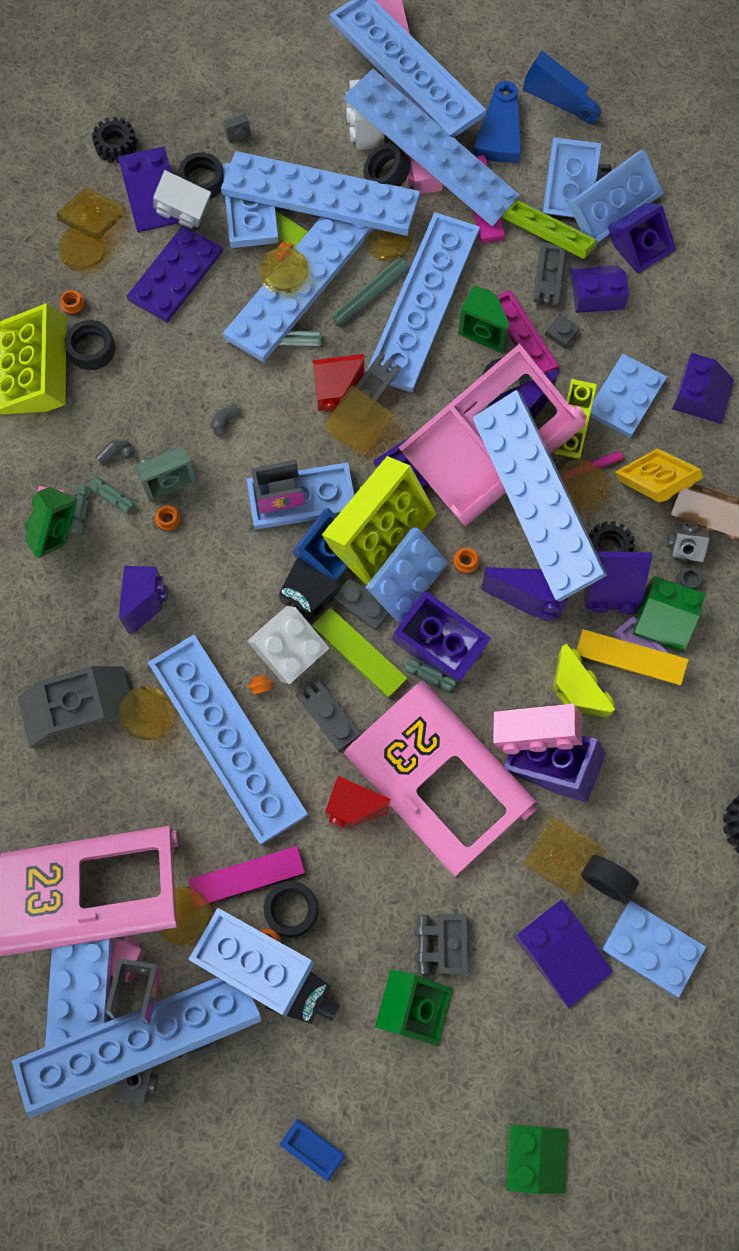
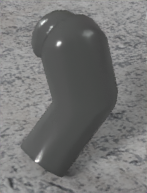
(221, 417)
(115, 448)

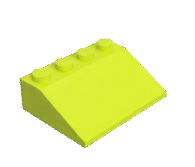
(33, 361)
(379, 518)

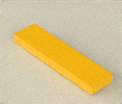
(632, 657)

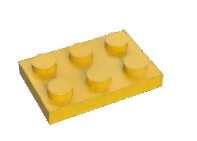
(659, 475)

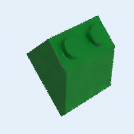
(484, 319)
(49, 521)
(668, 613)
(414, 1007)
(535, 1159)

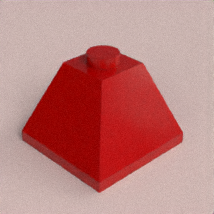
(335, 377)
(354, 804)

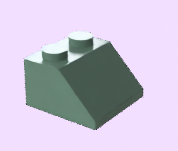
(166, 473)

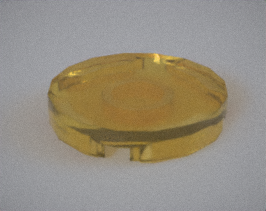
(389, 245)
(81, 251)
(284, 270)
(584, 483)
(146, 713)
(192, 916)

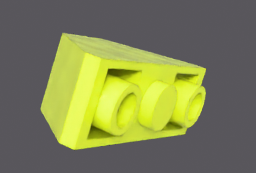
(582, 395)
(579, 687)

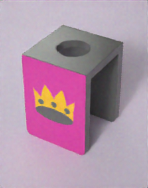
(278, 500)
(124, 966)

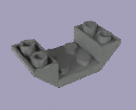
(72, 702)

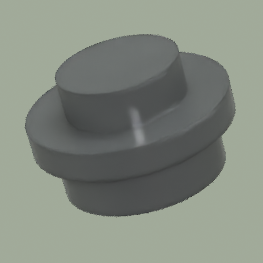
(690, 578)

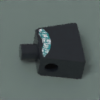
(307, 589)
(312, 1001)

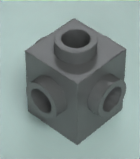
(688, 542)
(139, 1092)

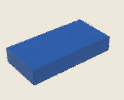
(312, 1149)

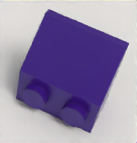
(643, 236)
(599, 288)
(703, 389)
(141, 596)

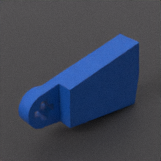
(561, 88)
(500, 128)

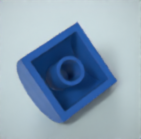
(315, 549)

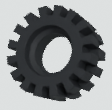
(111, 129)
(613, 532)

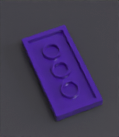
(174, 274)

